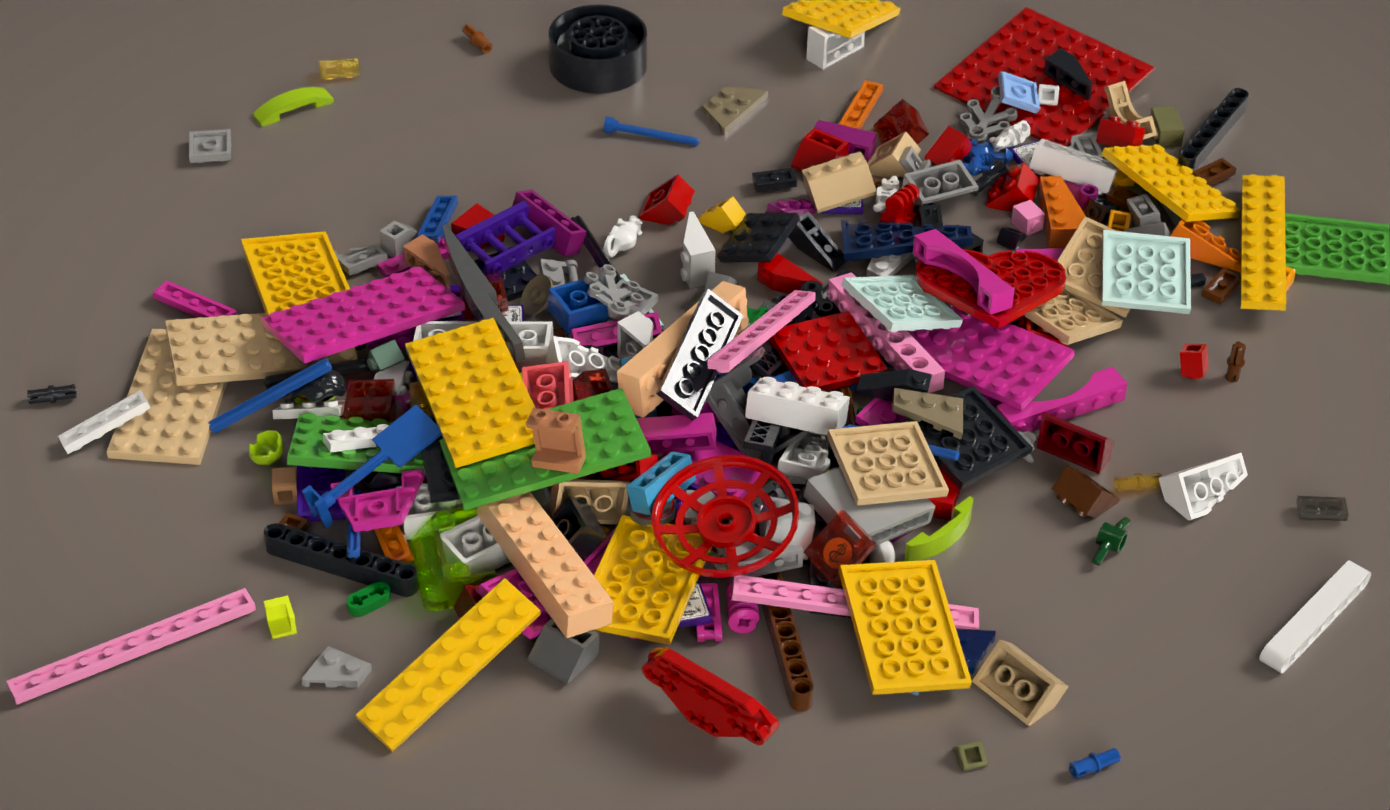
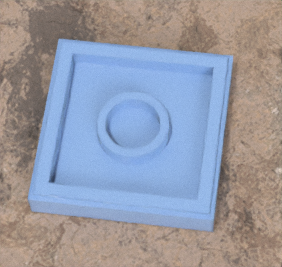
(1018, 92)

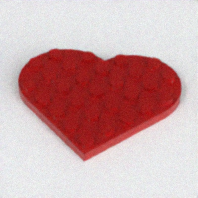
(1031, 274)

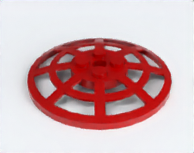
(722, 508)

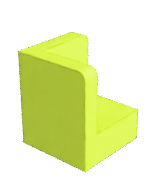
(280, 617)

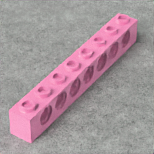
(896, 347)

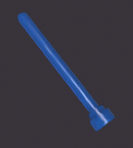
(612, 125)

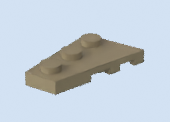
(936, 409)

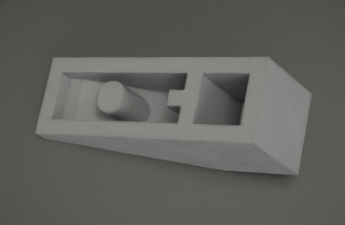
(789, 559)

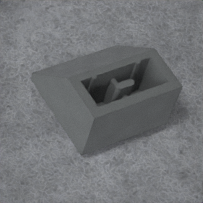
(562, 655)

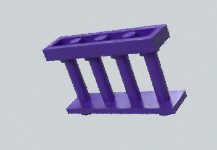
(503, 224)

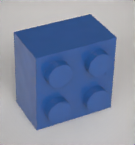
(574, 307)

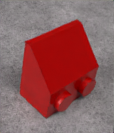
(668, 202)

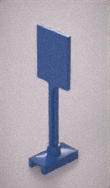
(397, 442)

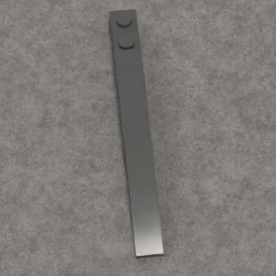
(479, 293)

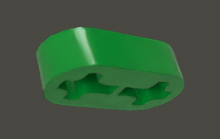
(368, 599)

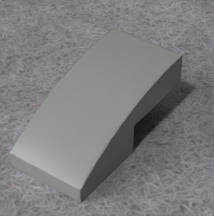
(912, 162)

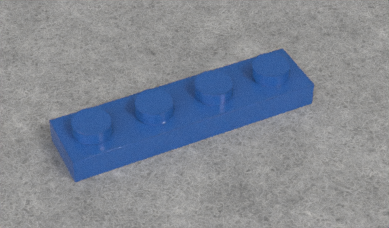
(437, 216)

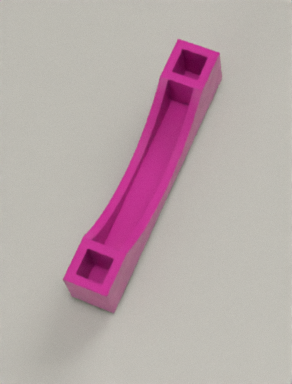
(938, 250)
(1101, 390)

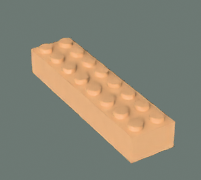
(645, 371)
(548, 564)

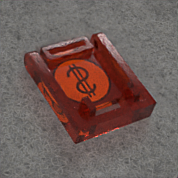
(837, 548)

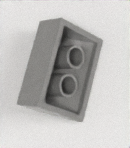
(941, 182)

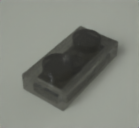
(1322, 508)

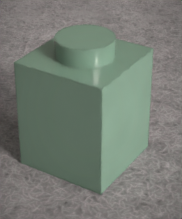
(384, 356)

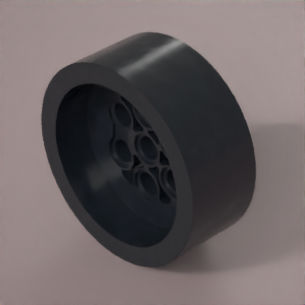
(598, 49)

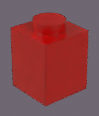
(1194, 361)

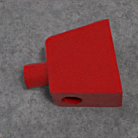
(472, 217)

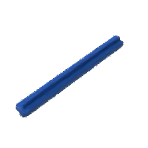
(270, 395)

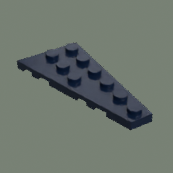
(892, 238)

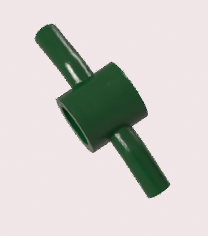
(1111, 538)

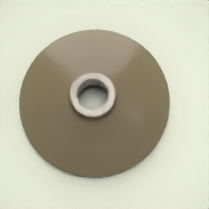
(536, 295)

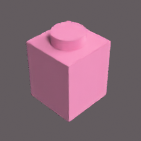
(1028, 217)

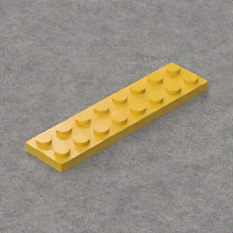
(448, 665)

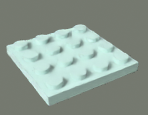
(1146, 272)
(901, 303)

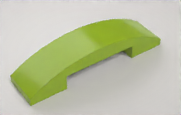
(290, 100)
(924, 547)

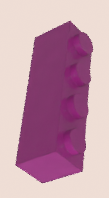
(568, 234)

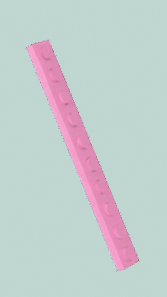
(760, 331)
(819, 599)
(130, 646)

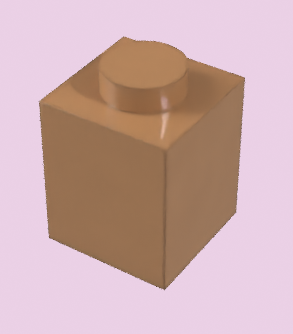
(284, 485)

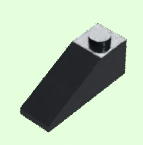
(1067, 71)
(816, 243)
(882, 384)

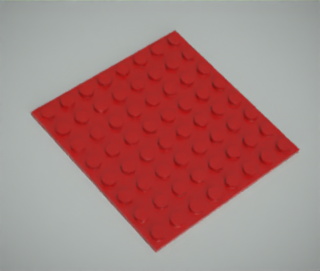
(1021, 51)

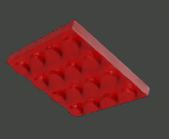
(827, 352)

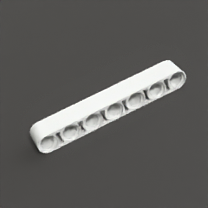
(1315, 616)

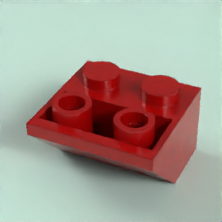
(817, 149)
(1013, 188)

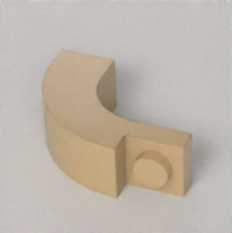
(1121, 107)

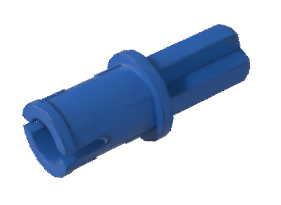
(1094, 763)

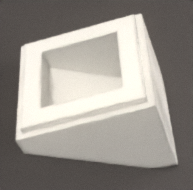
(1048, 94)

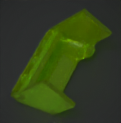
(438, 580)

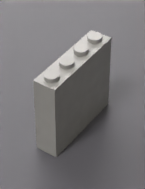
(880, 521)

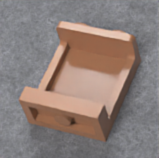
(557, 440)

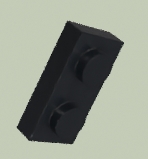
(774, 179)

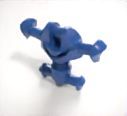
(982, 156)

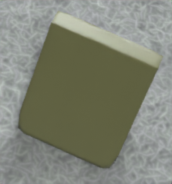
(970, 755)

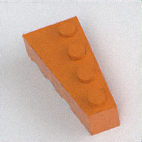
(1060, 209)

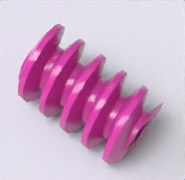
(741, 615)

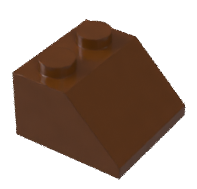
(1083, 493)

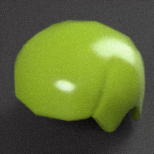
(267, 448)

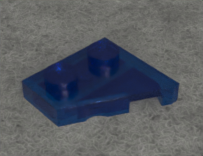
(975, 645)

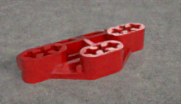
(708, 699)

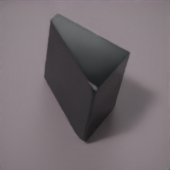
(1010, 237)

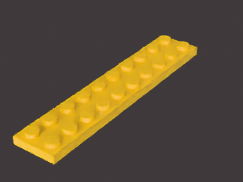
(1263, 243)

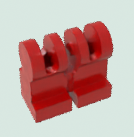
(901, 205)

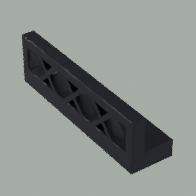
(766, 368)
(764, 438)

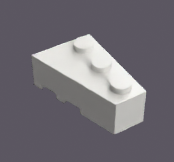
(828, 47)

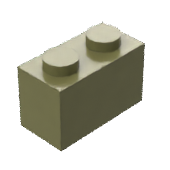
(1168, 126)

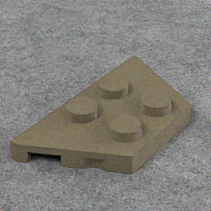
(732, 105)

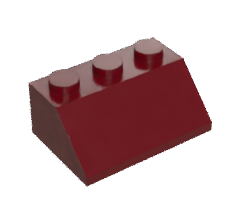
(1074, 443)

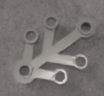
(980, 132)
(616, 309)

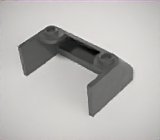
(730, 403)

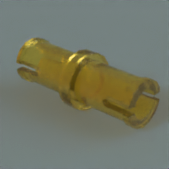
(1137, 482)

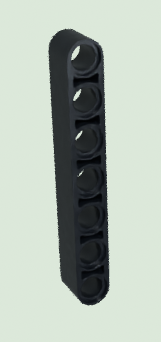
(1214, 129)
(332, 558)

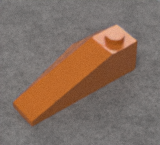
(1206, 246)

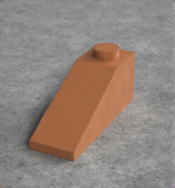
(426, 254)

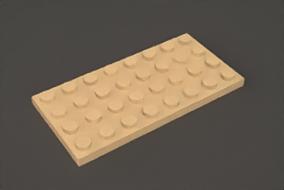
(231, 350)
(178, 417)

